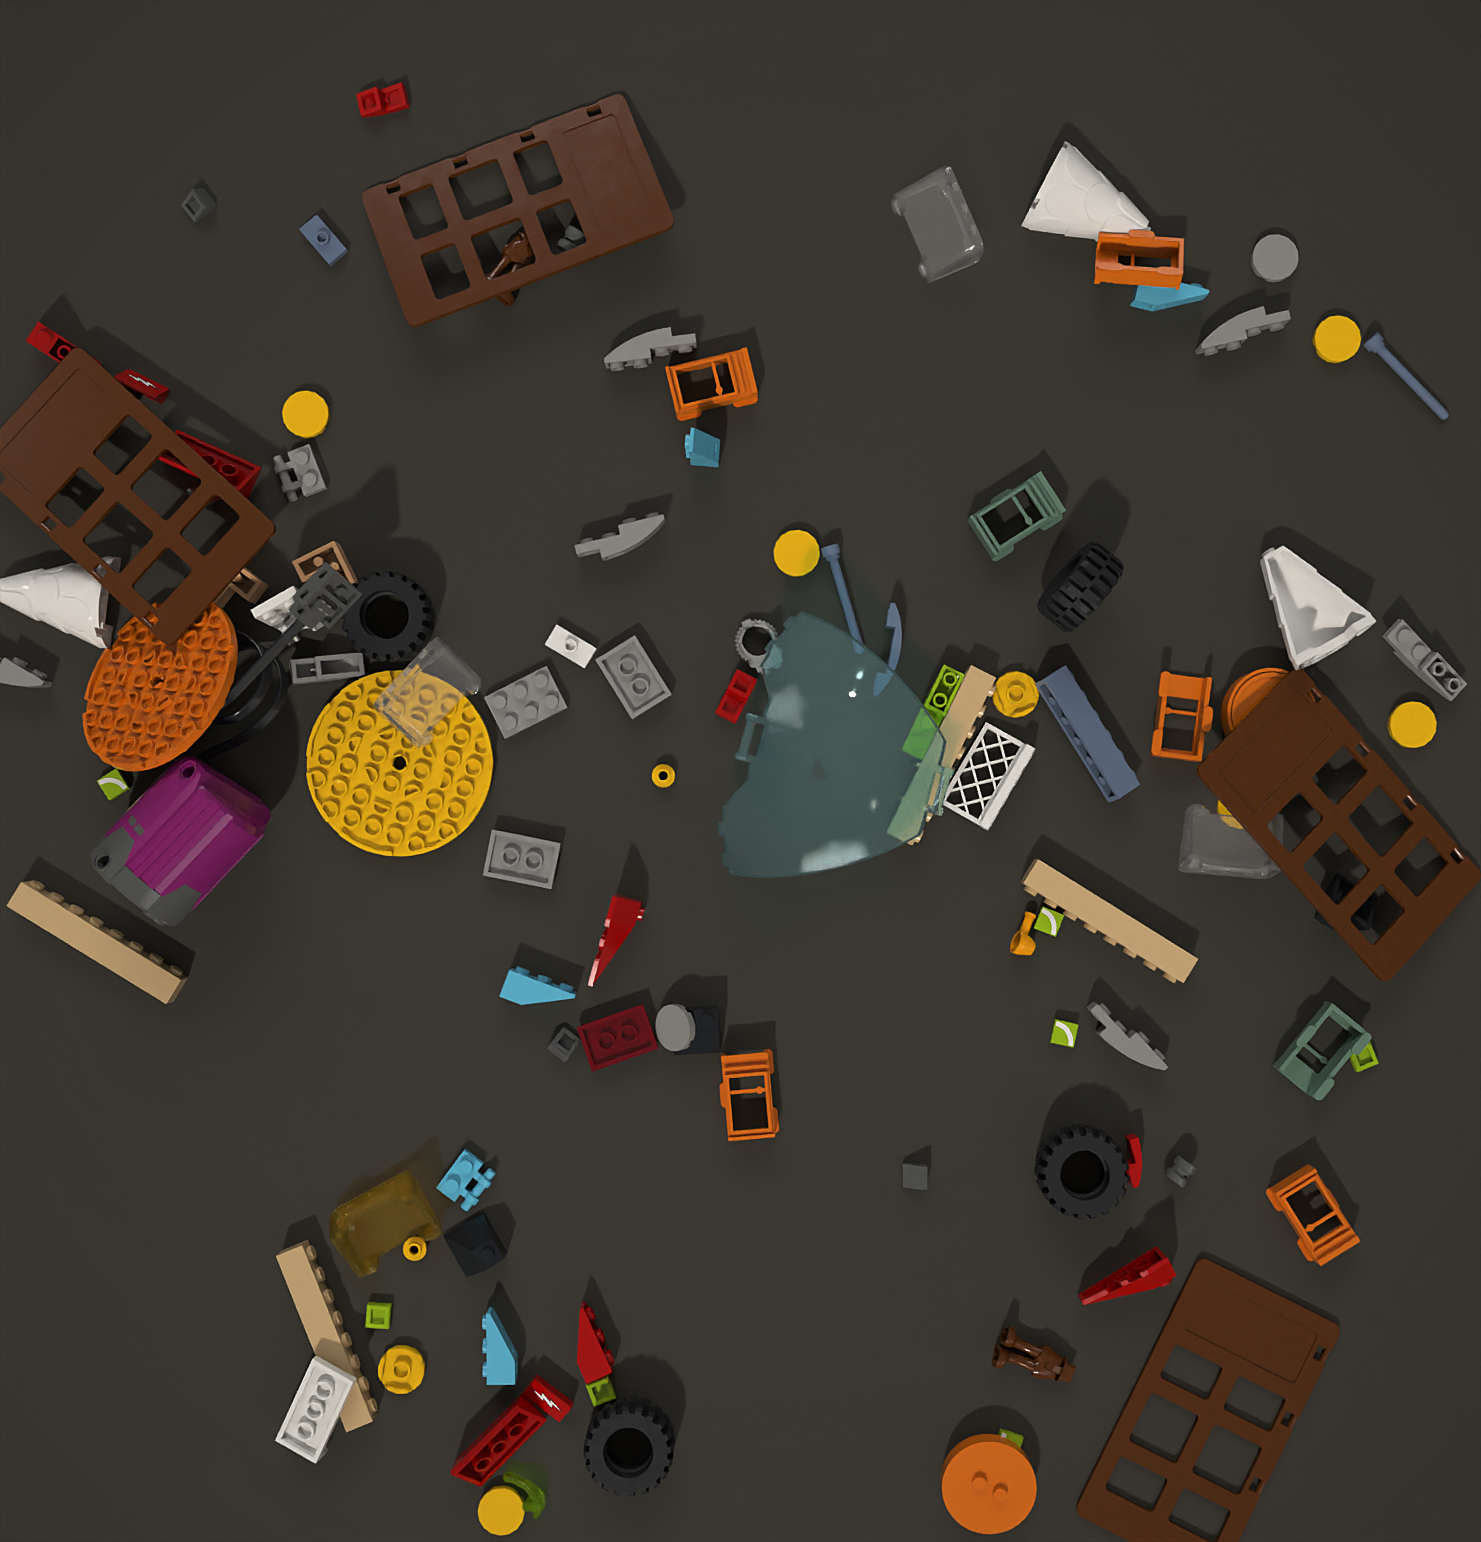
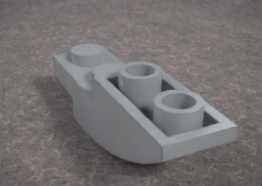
(1235, 331)
(638, 350)
(631, 536)
(1422, 661)
(16, 673)
(1131, 1044)

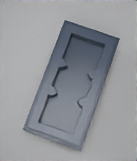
(323, 240)

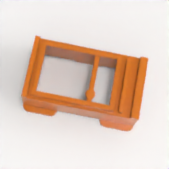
(1138, 244)
(741, 376)
(1186, 688)
(744, 1066)
(1328, 1245)

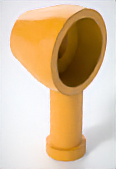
(1021, 942)

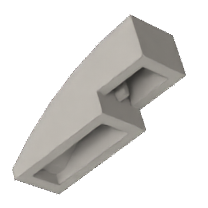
(326, 668)

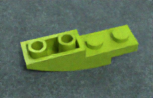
(943, 693)

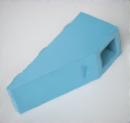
(1159, 298)
(702, 448)
(528, 989)
(501, 1355)

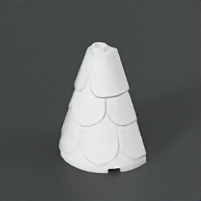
(1081, 201)
(64, 599)
(1309, 608)

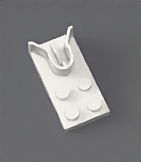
(276, 612)
(316, 1409)

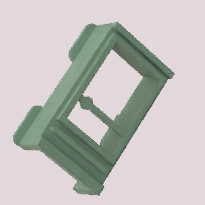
(1044, 500)
(1302, 1075)

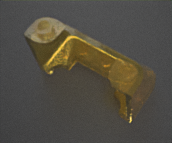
(381, 1222)

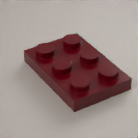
(617, 1037)

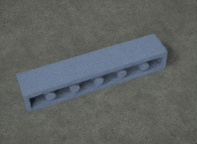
(1087, 734)

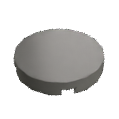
(1274, 258)
(675, 1027)

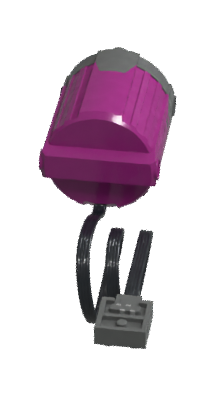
(193, 818)

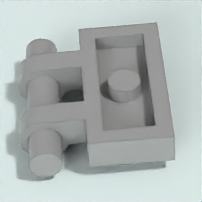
(307, 472)

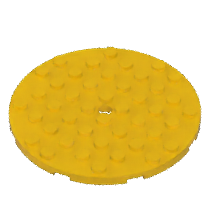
(391, 808)

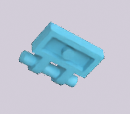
(459, 1176)

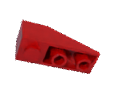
(50, 342)
(592, 1354)

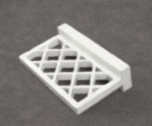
(1004, 787)

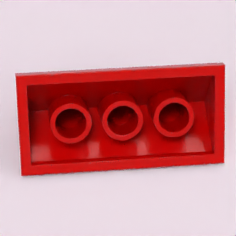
(233, 468)
(498, 1442)

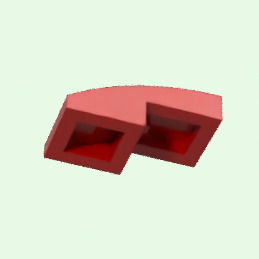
(384, 101)
(736, 696)
(1135, 1162)

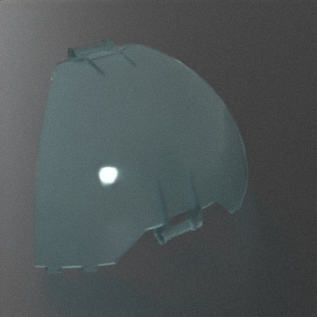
(837, 762)

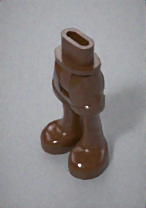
(518, 253)
(1044, 1363)

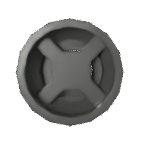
(572, 239)
(1180, 1171)

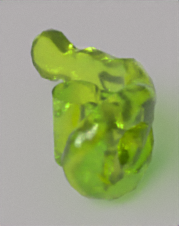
(536, 1499)

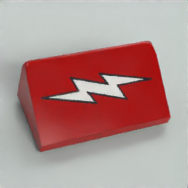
(143, 385)
(548, 1398)

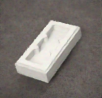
(570, 646)

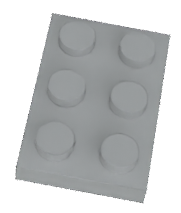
(633, 677)
(526, 702)
(522, 859)

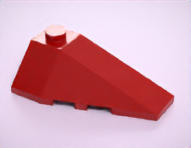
(619, 923)
(1139, 1275)

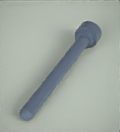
(1375, 345)
(832, 555)

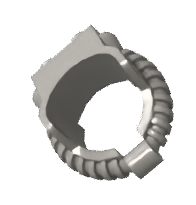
(754, 661)

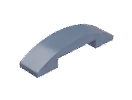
(893, 622)

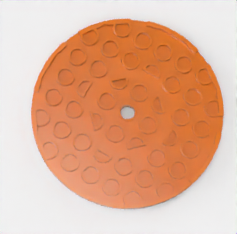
(146, 723)

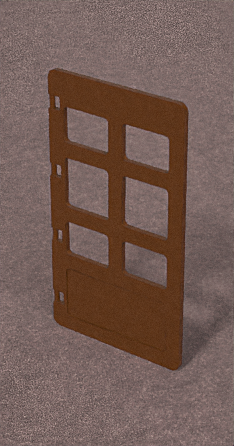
(602, 176)
(59, 435)
(1274, 758)
(1250, 1337)

